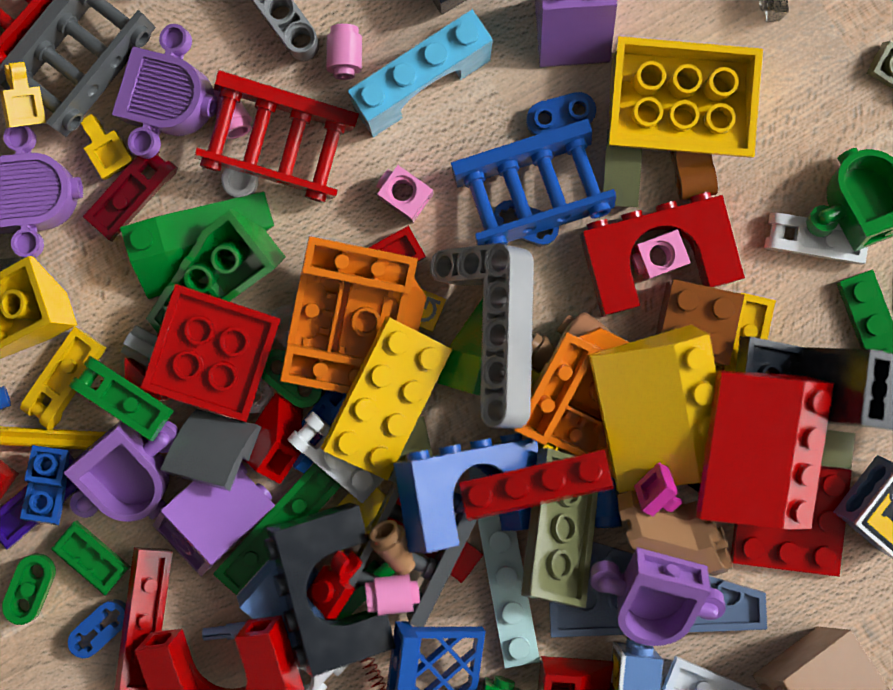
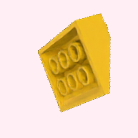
(684, 96)
(656, 404)

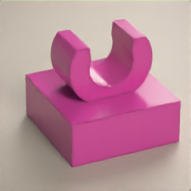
(657, 491)

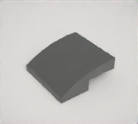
(211, 449)

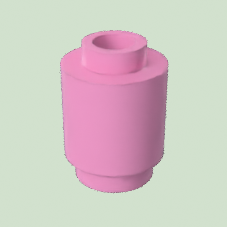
(344, 51)
(392, 594)

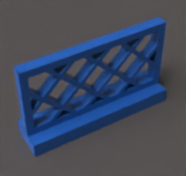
(405, 657)

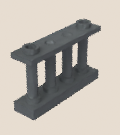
(50, 30)
(433, 570)

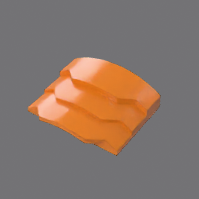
(341, 307)
(565, 396)

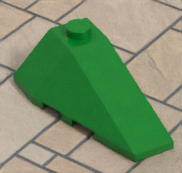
(163, 242)
(465, 361)

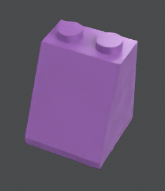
(575, 31)
(209, 520)

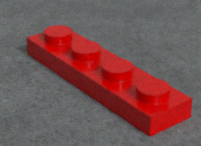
(536, 485)
(142, 612)

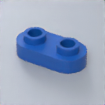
(560, 112)

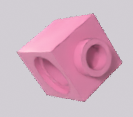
(415, 204)
(675, 255)

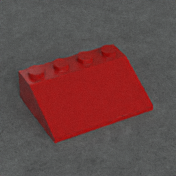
(764, 449)

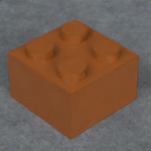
(705, 308)

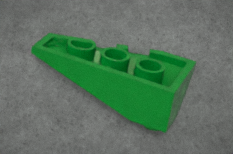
(222, 262)

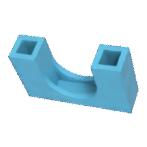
(457, 47)

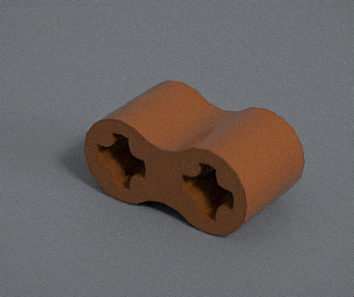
(694, 174)

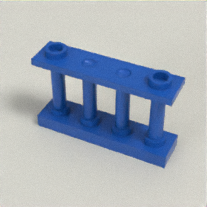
(540, 152)

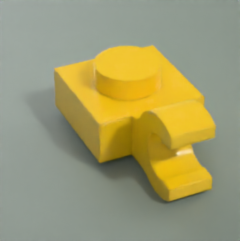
(21, 104)
(107, 150)

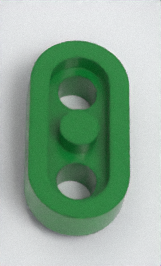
(288, 390)
(29, 587)

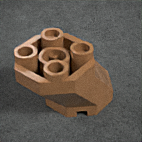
(676, 534)

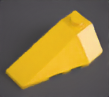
(31, 307)

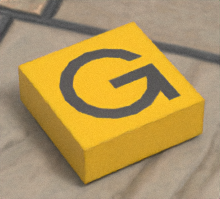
(432, 310)

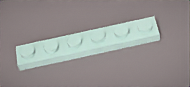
(505, 581)

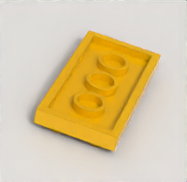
(386, 398)

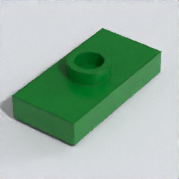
(90, 557)

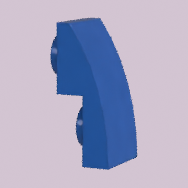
(45, 485)

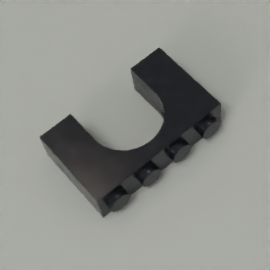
(296, 550)

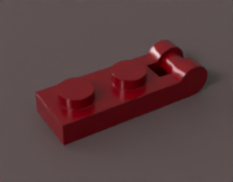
(128, 195)

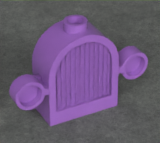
(163, 93)
(33, 192)
(122, 474)
(658, 596)

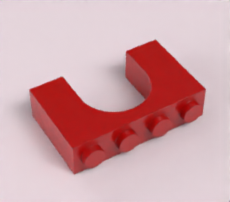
(701, 223)
(262, 648)

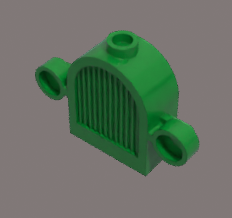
(858, 199)

